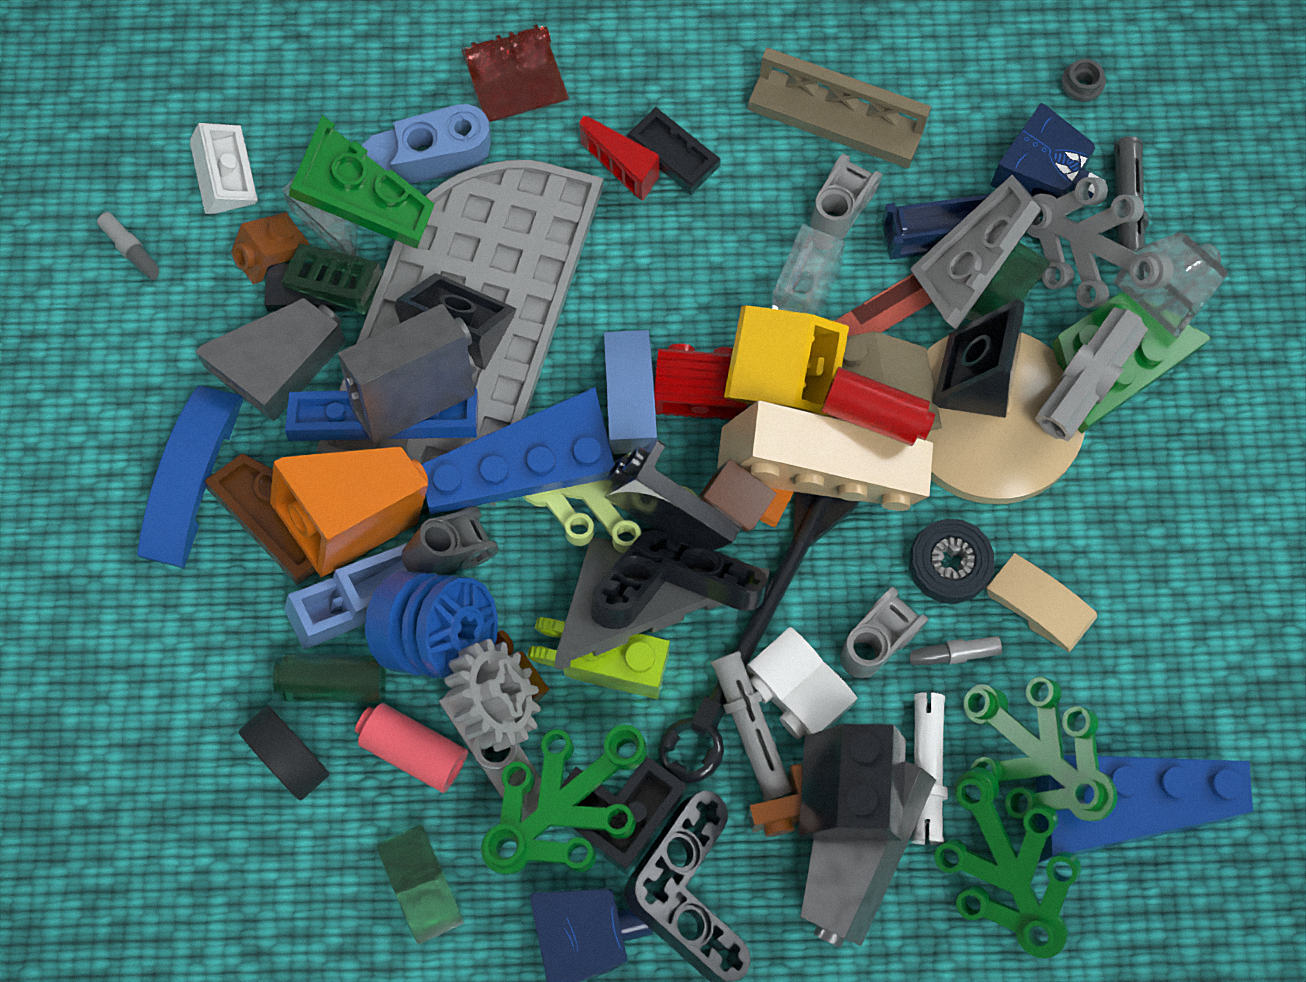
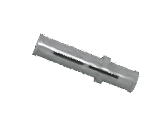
(751, 725)

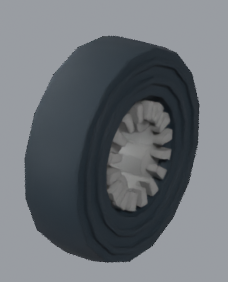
(959, 539)

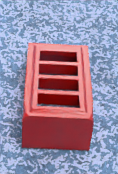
(627, 160)

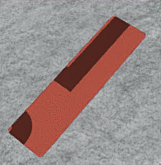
(887, 307)

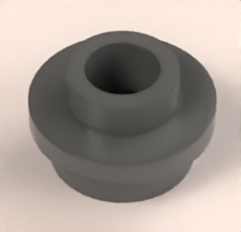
(1087, 71)

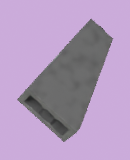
(853, 875)

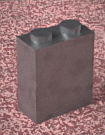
(408, 372)

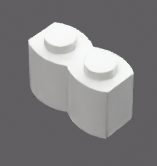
(800, 685)

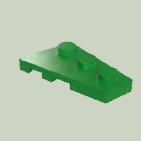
(354, 187)

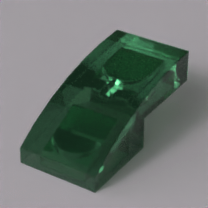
(420, 884)

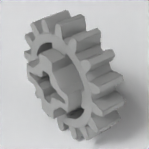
(492, 695)

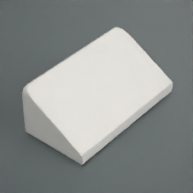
(222, 167)

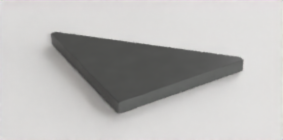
(584, 635)

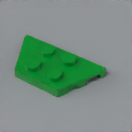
(1150, 361)

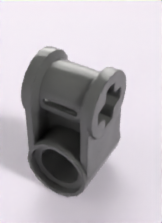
(449, 544)

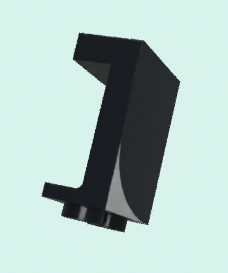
(663, 503)

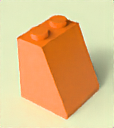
(347, 501)

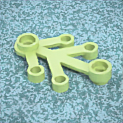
(602, 508)

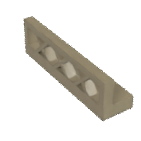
(838, 112)

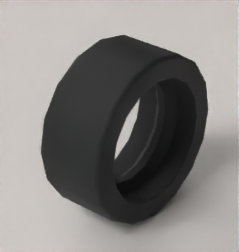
(283, 753)

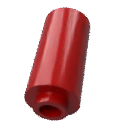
(878, 407)

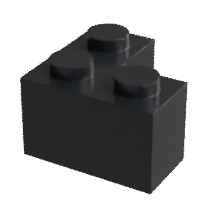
(651, 797)

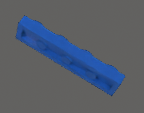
(330, 417)

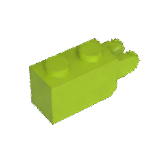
(631, 668)

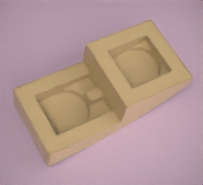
(1043, 601)

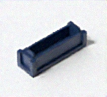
(919, 227)

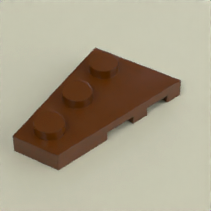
(245, 493)

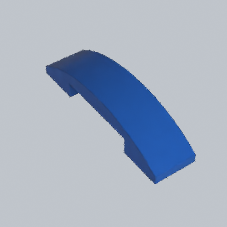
(181, 475)

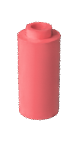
(410, 746)

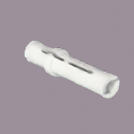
(929, 756)

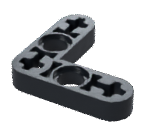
(656, 559)
(674, 898)

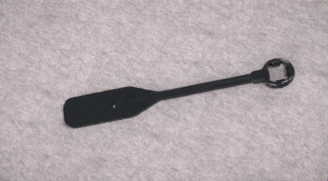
(813, 519)

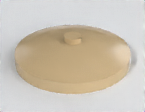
(1002, 457)

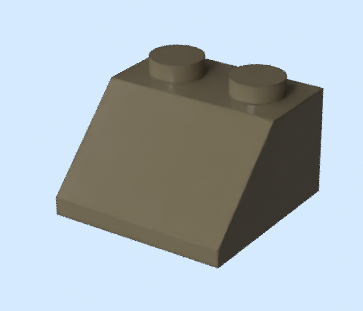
(893, 364)

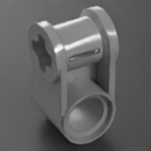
(845, 193)
(886, 629)

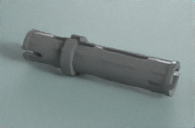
(1130, 182)

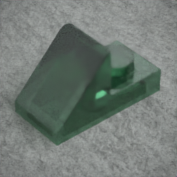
(1012, 281)

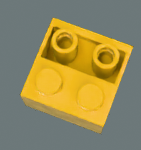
(784, 358)

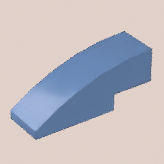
(629, 390)
(342, 601)

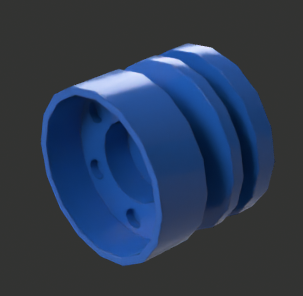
(425, 619)

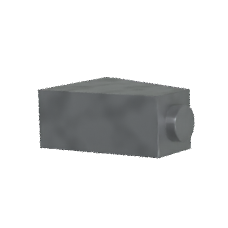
(275, 354)

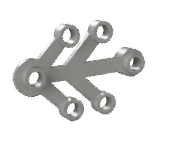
(1086, 240)

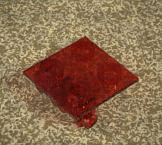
(515, 73)

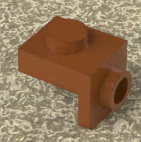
(266, 244)
(778, 815)

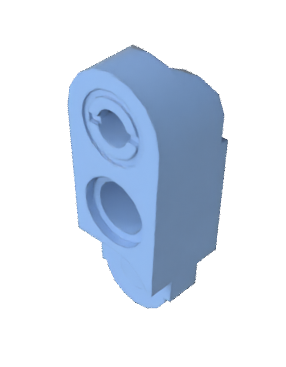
(456, 137)

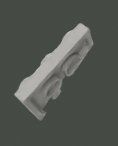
(973, 251)

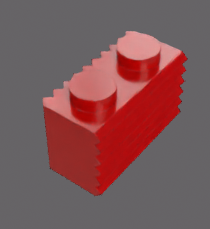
(694, 383)

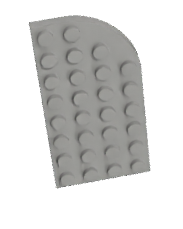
(514, 237)

